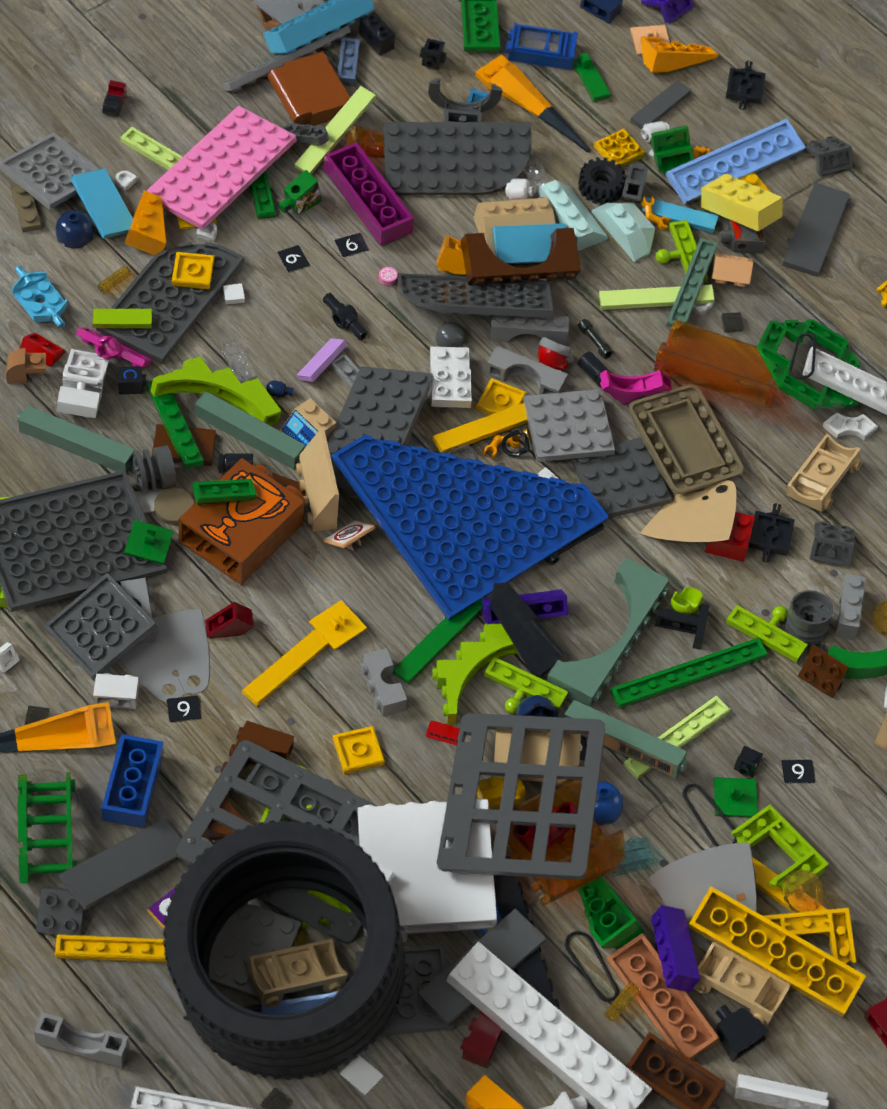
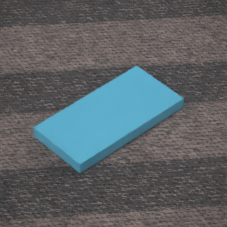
(103, 202)
(523, 242)

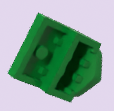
(671, 148)

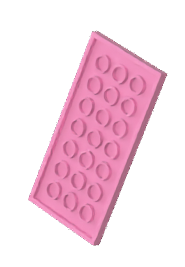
(221, 166)

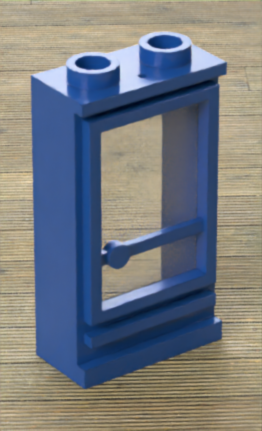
(541, 46)

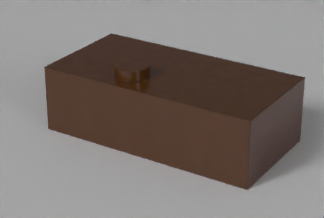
(675, 1075)

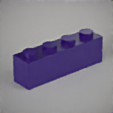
(543, 604)
(675, 948)

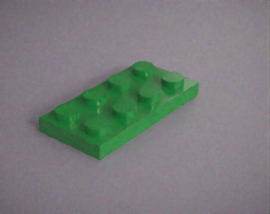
(480, 26)

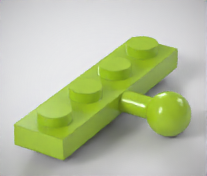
(684, 244)
(768, 631)
(523, 683)

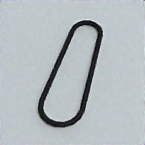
(794, 355)
(698, 818)
(582, 970)

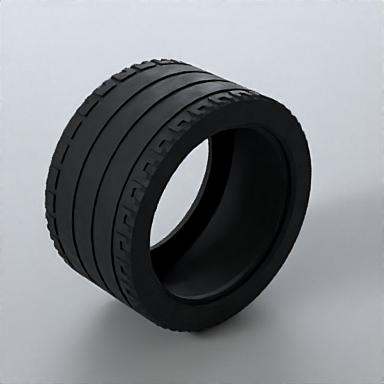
(269, 860)

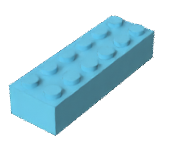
(315, 24)

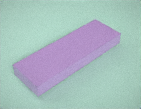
(322, 360)

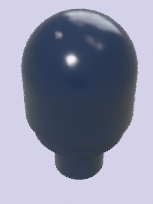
(278, 389)

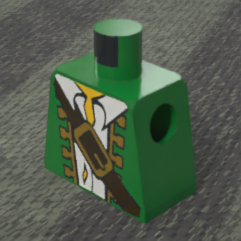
(301, 194)

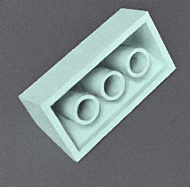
(573, 213)

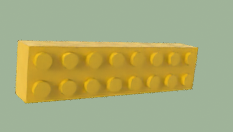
(777, 951)

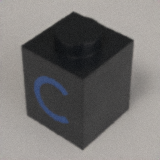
(131, 380)

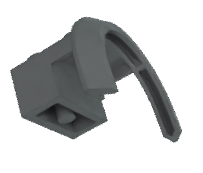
(459, 111)

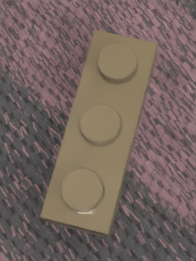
(25, 209)

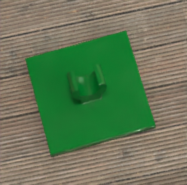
(148, 542)
(735, 796)

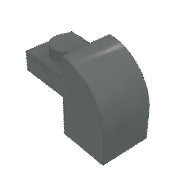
(635, 183)

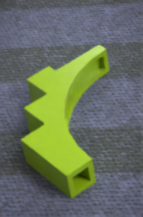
(198, 378)
(453, 675)

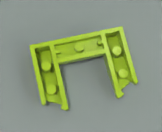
(771, 823)

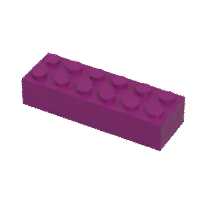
(368, 194)

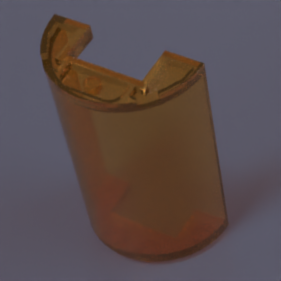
(716, 364)

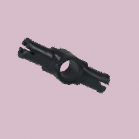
(345, 316)

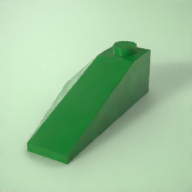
(607, 915)

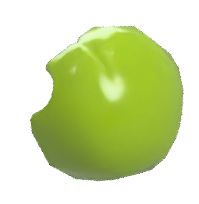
(687, 601)

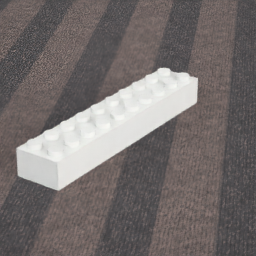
(546, 1032)

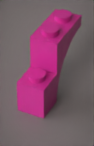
(630, 388)

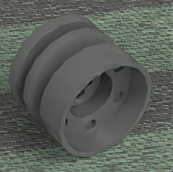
(154, 469)
(809, 616)

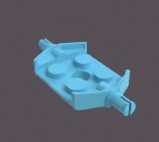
(36, 286)

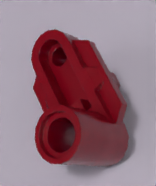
(526, 833)

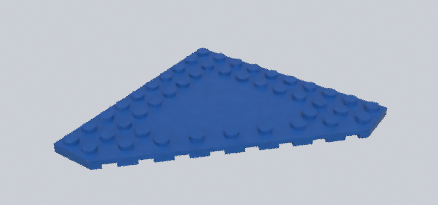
(464, 519)

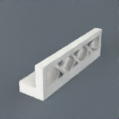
(779, 1094)

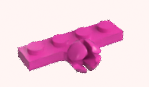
(109, 348)

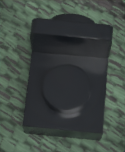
(748, 761)

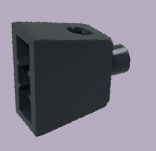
(739, 1031)

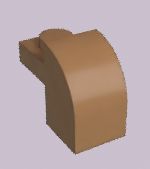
(22, 363)

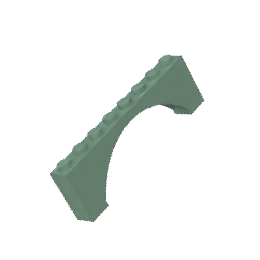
(587, 677)

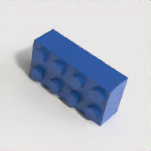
(132, 781)

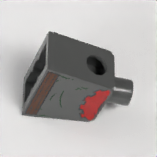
(743, 238)

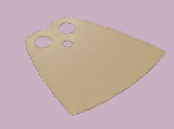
(695, 519)

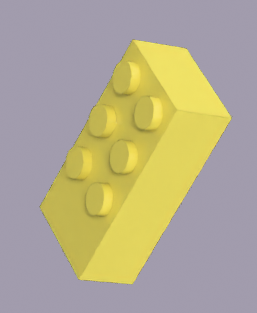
(742, 202)

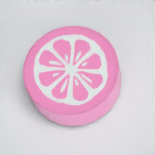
(388, 276)

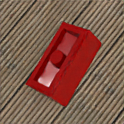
(37, 344)

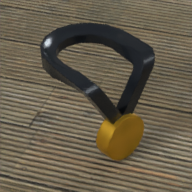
(525, 433)

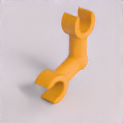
(654, 218)
(497, 440)

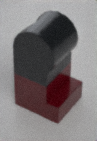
(114, 98)

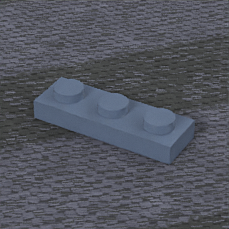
(348, 60)

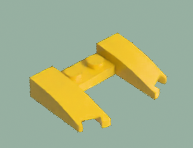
(833, 921)

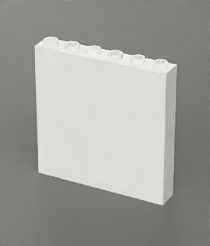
(408, 844)

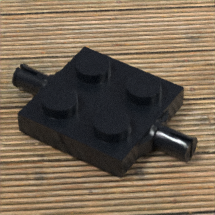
(745, 85)
(771, 533)

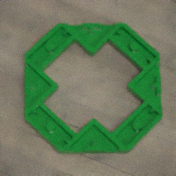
(780, 366)

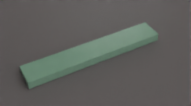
(692, 282)

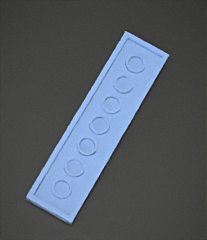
(737, 159)

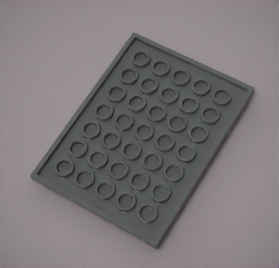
(68, 539)

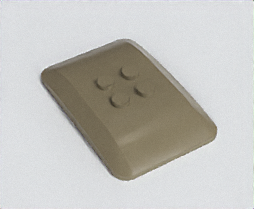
(685, 439)

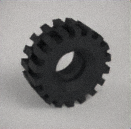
(605, 171)

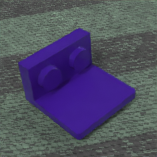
(670, 8)

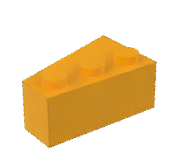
(147, 226)

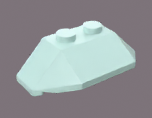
(627, 227)

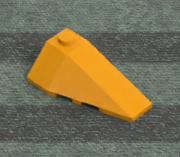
(667, 57)
(451, 256)

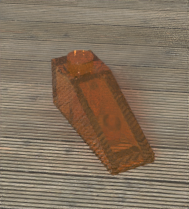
(370, 141)

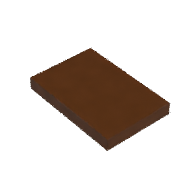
(203, 438)

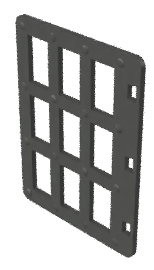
(466, 773)
(292, 901)

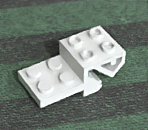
(451, 377)
(82, 384)

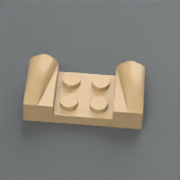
(822, 473)
(295, 970)
(741, 982)

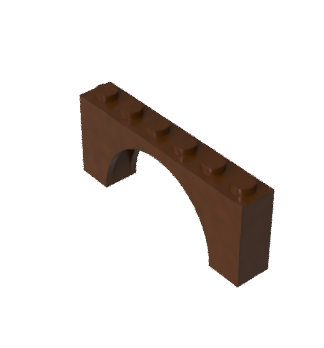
(485, 267)
(267, 738)

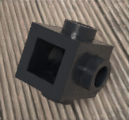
(433, 53)

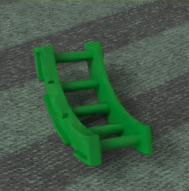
(26, 820)

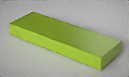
(122, 318)

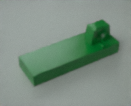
(591, 78)
(224, 491)

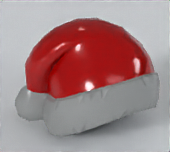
(554, 354)

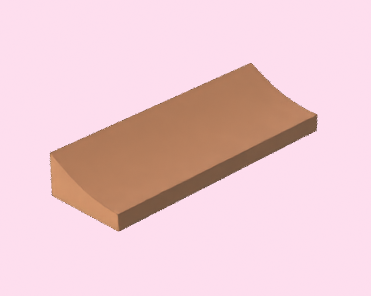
(667, 1008)

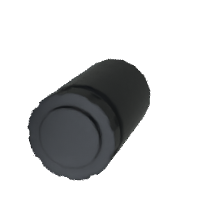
(592, 366)
(227, 461)

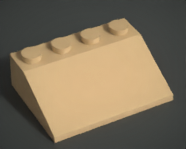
(511, 213)
(319, 484)
(536, 749)

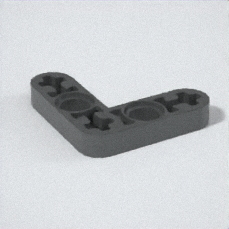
(313, 134)

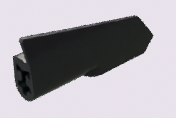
(522, 627)

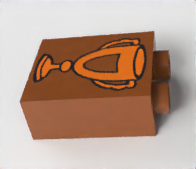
(243, 533)

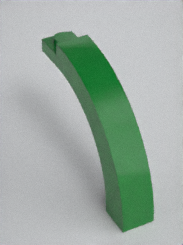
(861, 664)

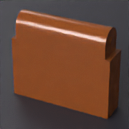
(309, 89)

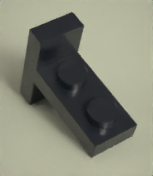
(685, 623)

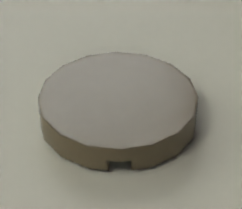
(172, 504)

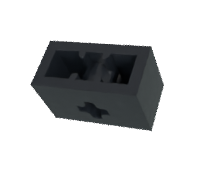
(376, 33)

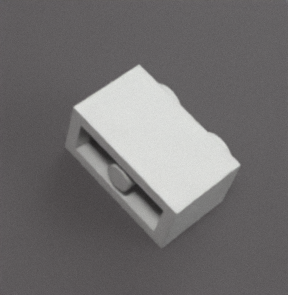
(117, 690)

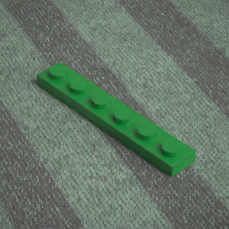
(177, 429)

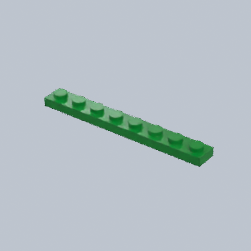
(688, 673)

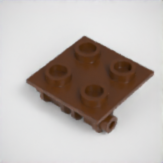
(823, 671)

